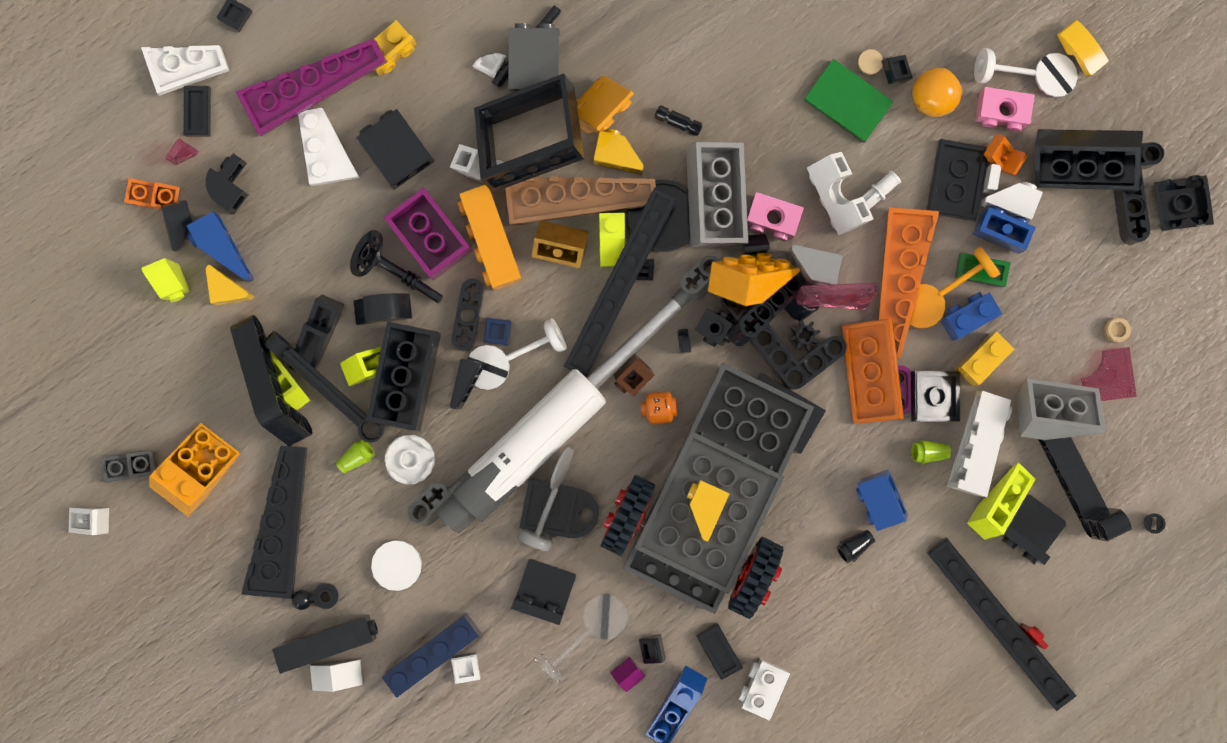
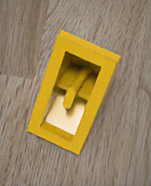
(223, 289)

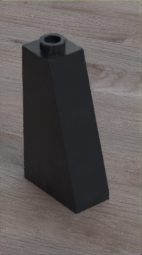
(324, 643)

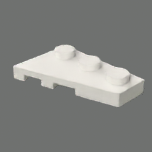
(183, 66)
(323, 151)

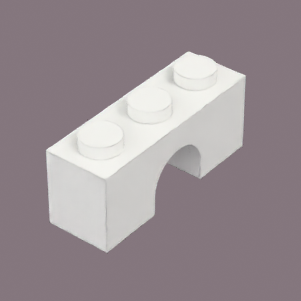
(827, 178)

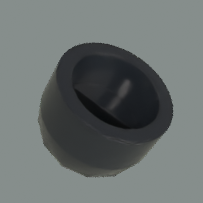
(1160, 523)

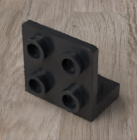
(544, 591)

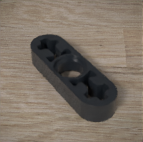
(458, 320)

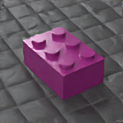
(428, 234)

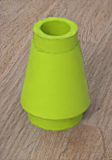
(929, 452)
(355, 456)

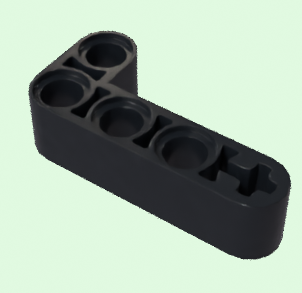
(1138, 199)
(761, 314)

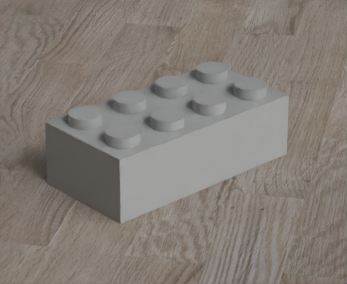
(717, 194)

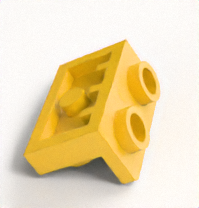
(395, 44)

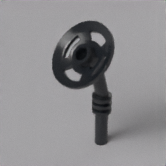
(364, 253)

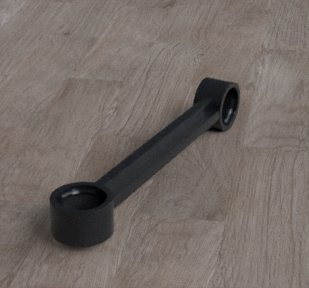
(284, 350)

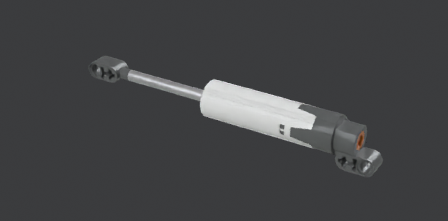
(543, 427)

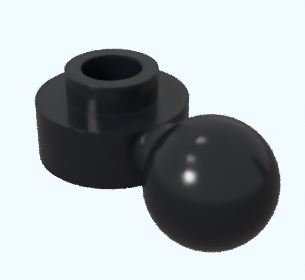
(302, 599)

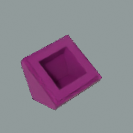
(627, 674)

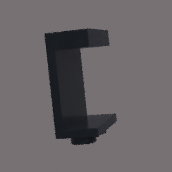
(394, 148)

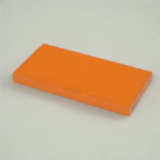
(872, 371)

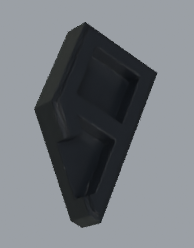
(176, 220)

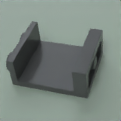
(532, 55)

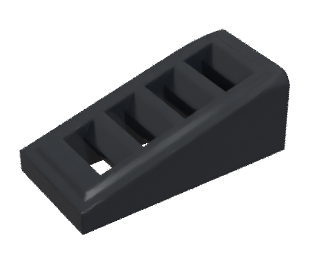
(466, 378)

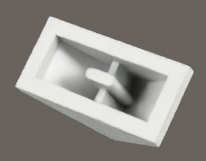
(88, 520)
(336, 675)

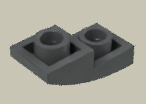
(128, 466)

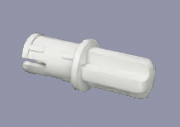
(882, 188)

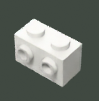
(763, 688)

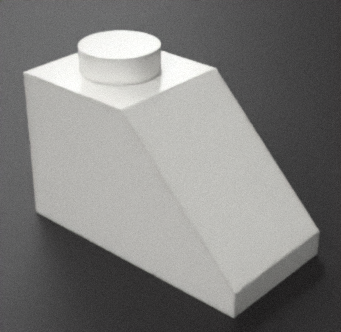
(1016, 200)

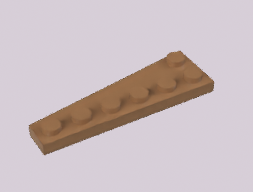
(572, 197)

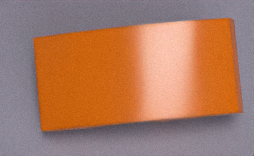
(150, 194)

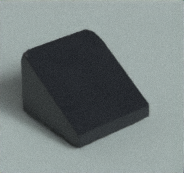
(756, 244)

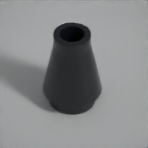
(853, 547)

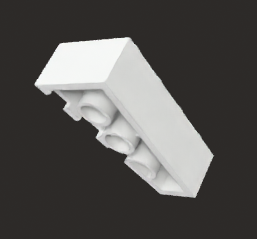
(980, 444)

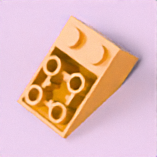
(601, 103)
(750, 278)
(193, 469)

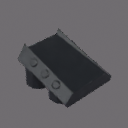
(1184, 203)

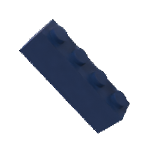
(431, 655)

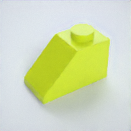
(611, 237)
(167, 279)
(361, 366)

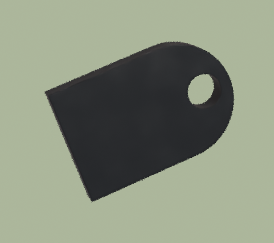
(563, 516)

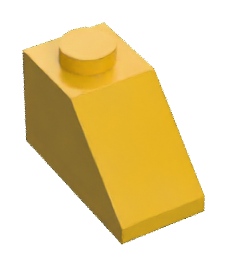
(616, 153)
(706, 506)

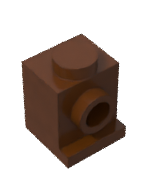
(633, 384)

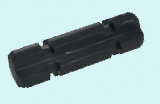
(678, 120)

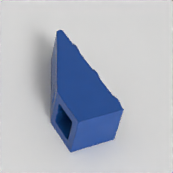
(677, 705)

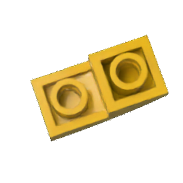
(1083, 46)

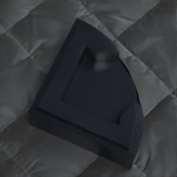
(684, 341)

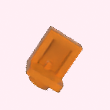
(1003, 154)

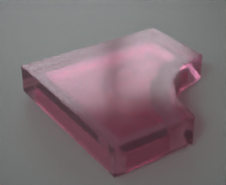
(1113, 375)

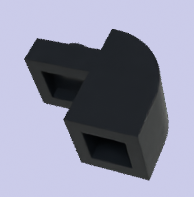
(221, 186)
(382, 308)

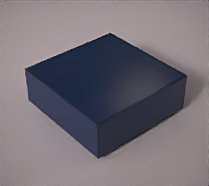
(497, 331)

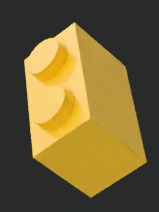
(985, 358)

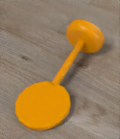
(930, 301)

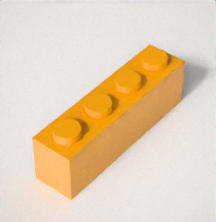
(490, 237)

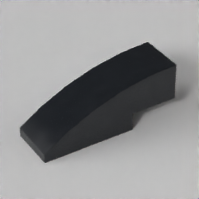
(318, 329)

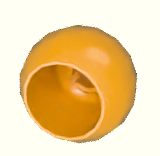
(936, 92)

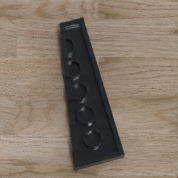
(276, 546)

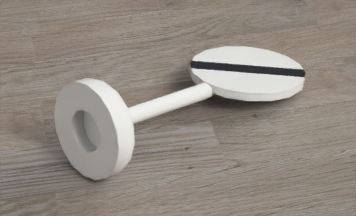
(1053, 74)
(497, 363)

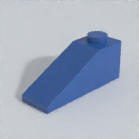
(214, 239)

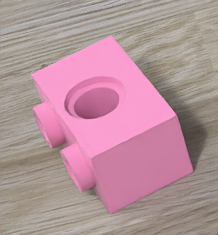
(1019, 106)
(787, 212)

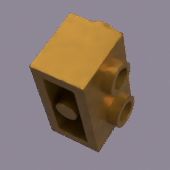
(560, 244)

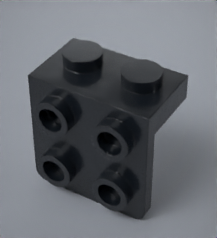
(1033, 530)

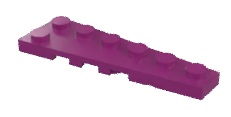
(291, 93)

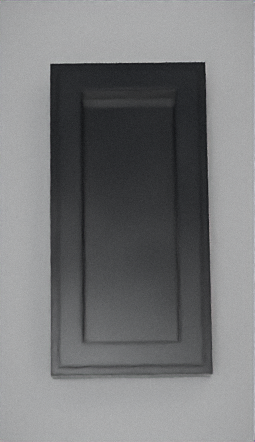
(197, 111)
(719, 651)

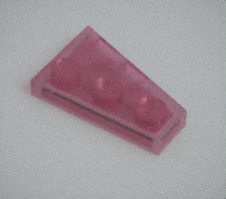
(838, 295)

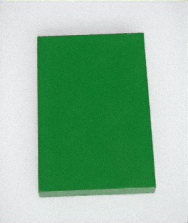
(848, 100)

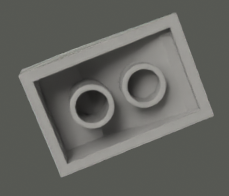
(1058, 410)

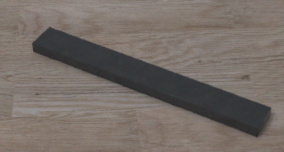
(620, 281)
(1001, 624)

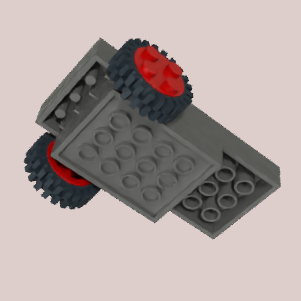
(736, 445)

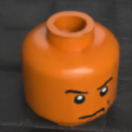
(659, 407)

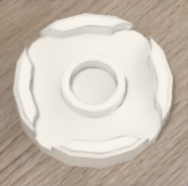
(409, 459)
(396, 565)

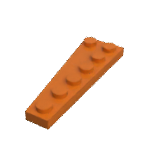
(905, 256)

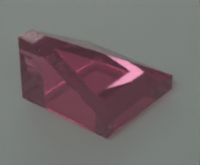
(181, 152)

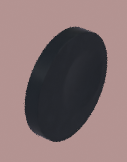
(677, 227)

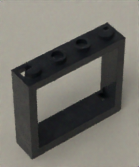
(539, 161)

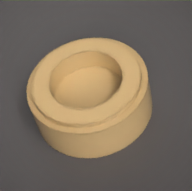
(870, 62)
(1117, 330)

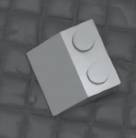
(815, 265)

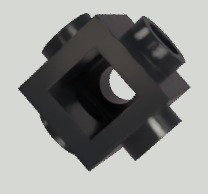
(708, 324)

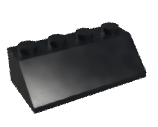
(1088, 159)
(403, 376)

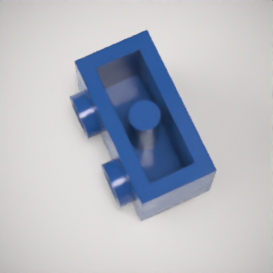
(1004, 230)
(970, 317)
(882, 500)

